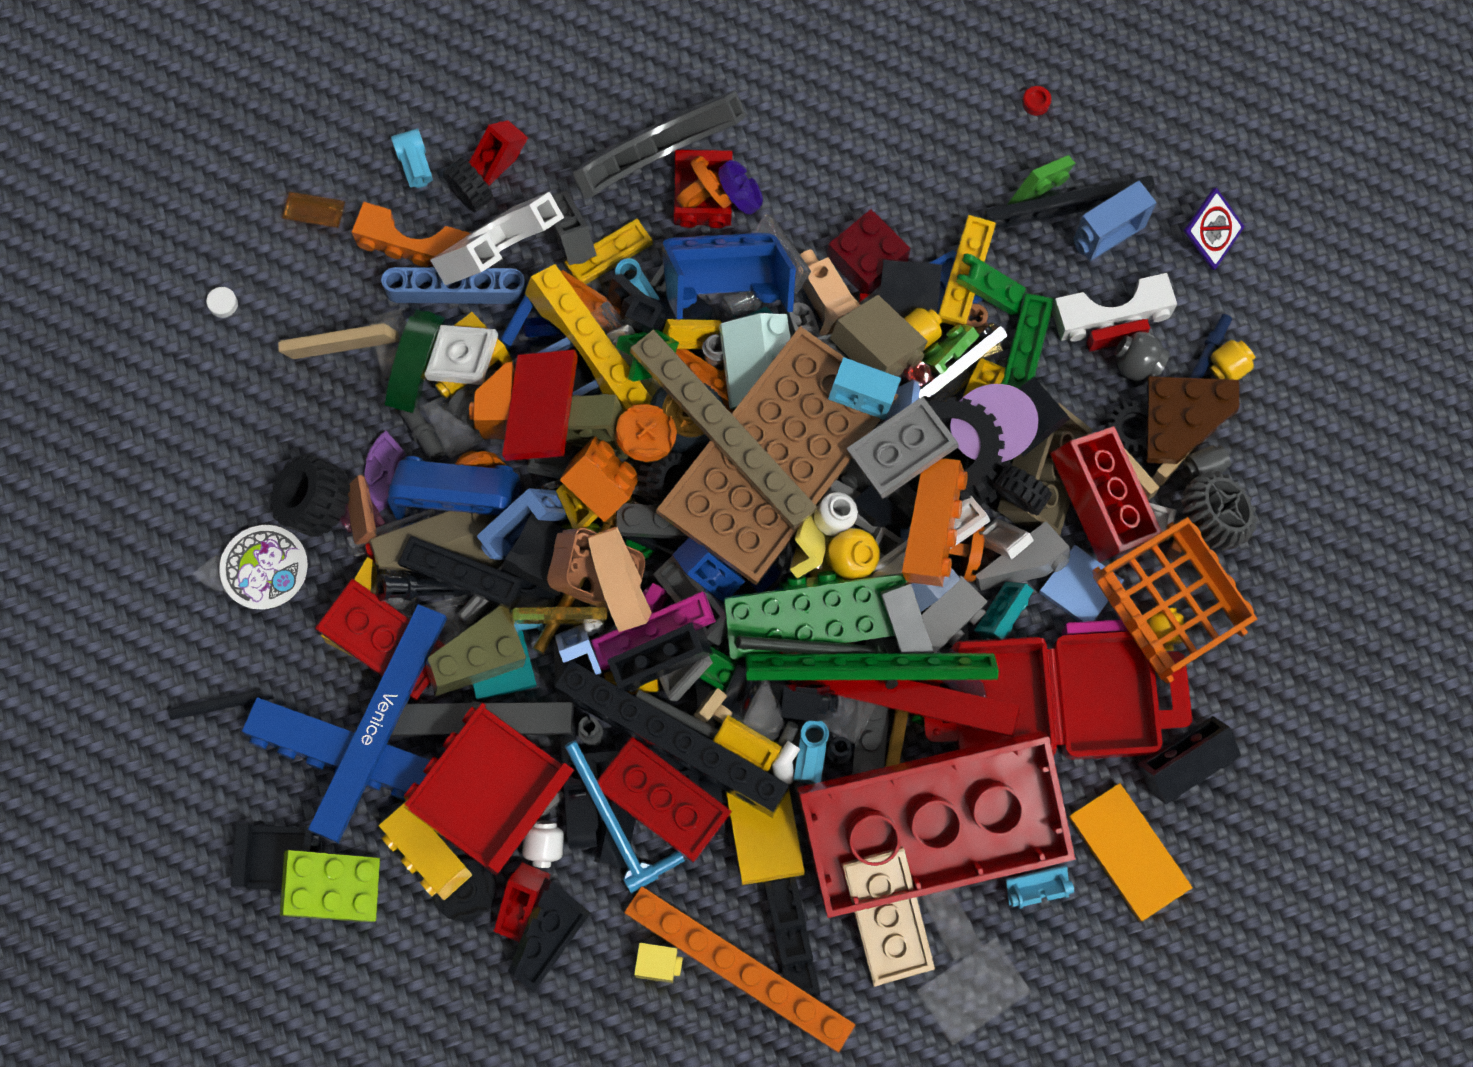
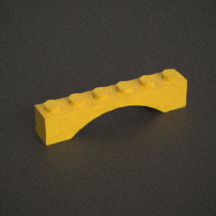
(562, 306)

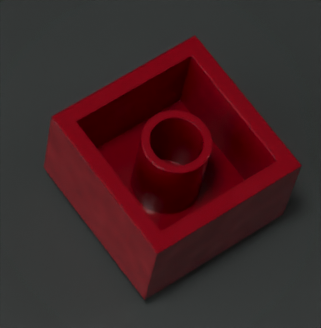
(861, 251)

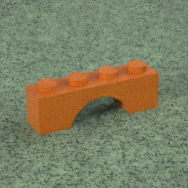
(377, 231)

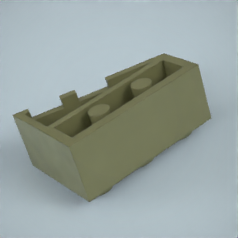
(594, 417)
(477, 654)

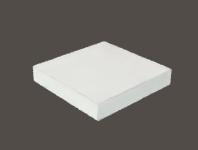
(461, 354)

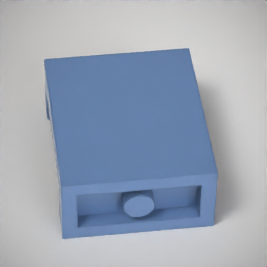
(503, 531)

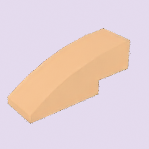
(619, 579)

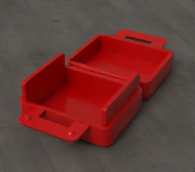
(1084, 693)

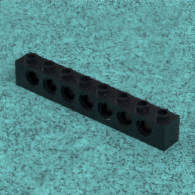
(671, 739)

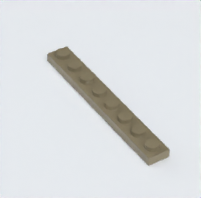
(723, 429)

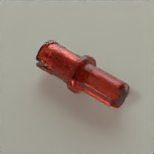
(919, 373)

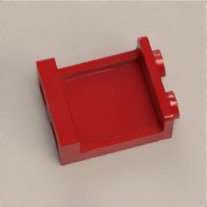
(709, 211)

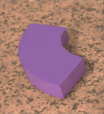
(380, 468)

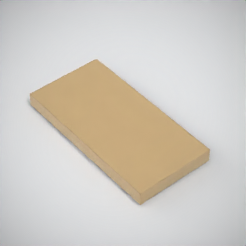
(892, 932)

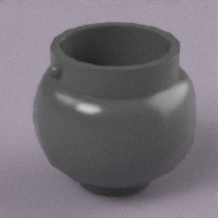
(1141, 356)

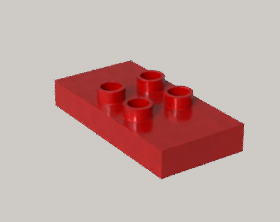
(953, 813)

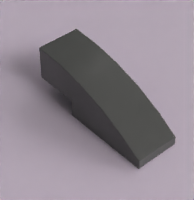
(682, 586)

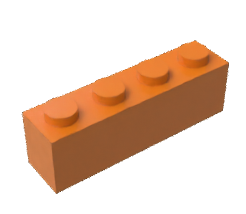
(933, 523)

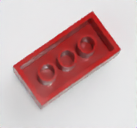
(1106, 493)

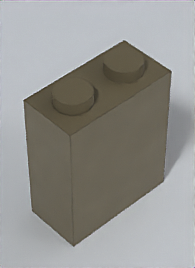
(879, 337)

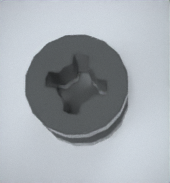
(460, 405)

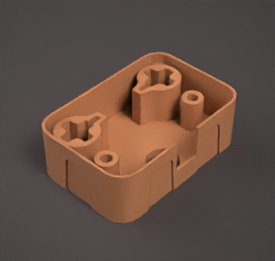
(574, 561)

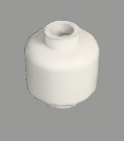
(835, 513)
(543, 844)

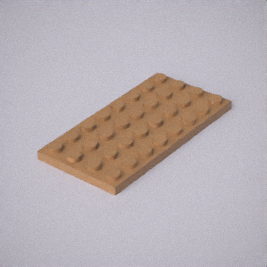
(802, 434)

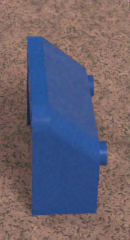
(727, 265)
(452, 487)

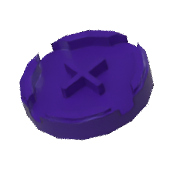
(741, 190)

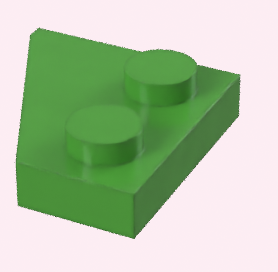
(1043, 180)
(954, 346)

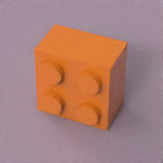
(600, 478)

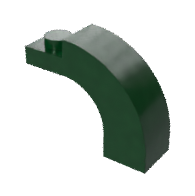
(412, 360)

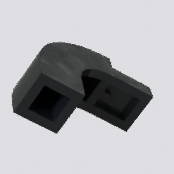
(623, 293)

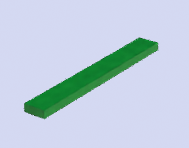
(872, 666)

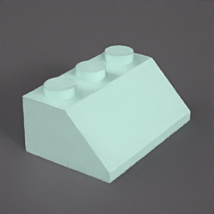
(749, 349)

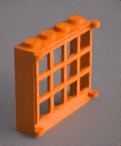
(1212, 574)

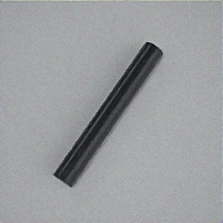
(214, 704)

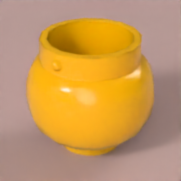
(853, 554)

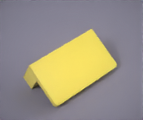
(810, 548)

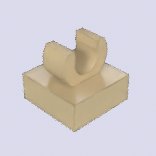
(712, 707)

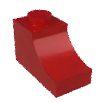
(519, 901)

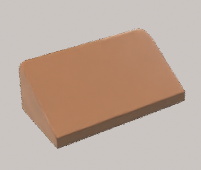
(361, 511)

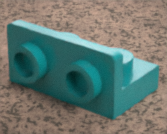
(1004, 611)

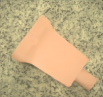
(827, 291)

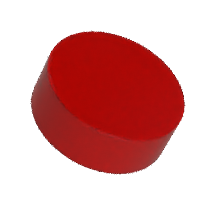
(1036, 100)

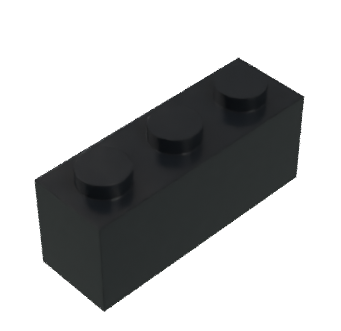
(660, 656)
(1189, 760)

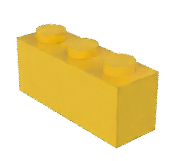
(424, 853)

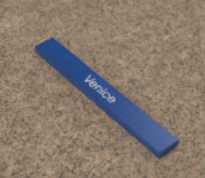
(377, 724)

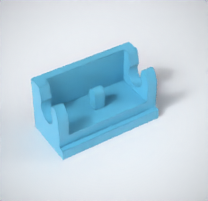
(864, 388)

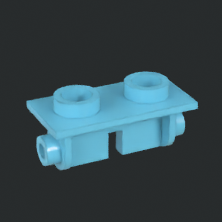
(1031, 887)

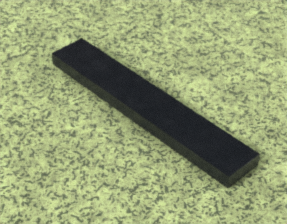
(1059, 204)

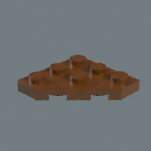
(1186, 414)

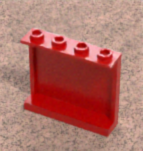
(486, 788)

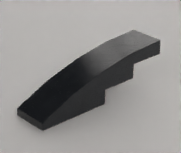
(791, 934)

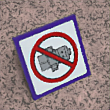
(1214, 228)

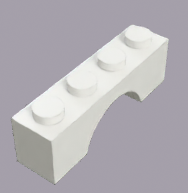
(1078, 315)

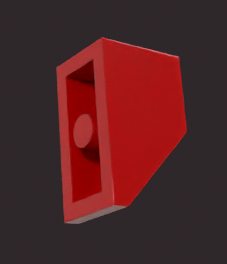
(497, 150)

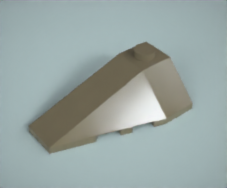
(447, 530)

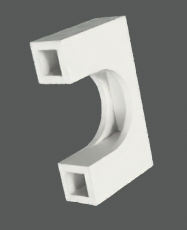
(483, 246)

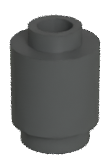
(1207, 460)

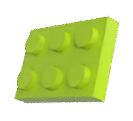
(329, 886)

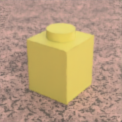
(657, 963)

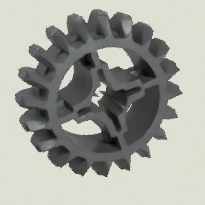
(1220, 510)

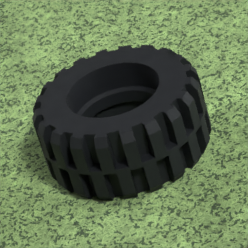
(988, 464)

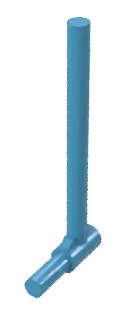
(638, 873)

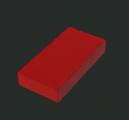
(1112, 335)

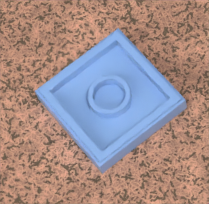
(1075, 588)

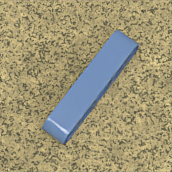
(465, 294)

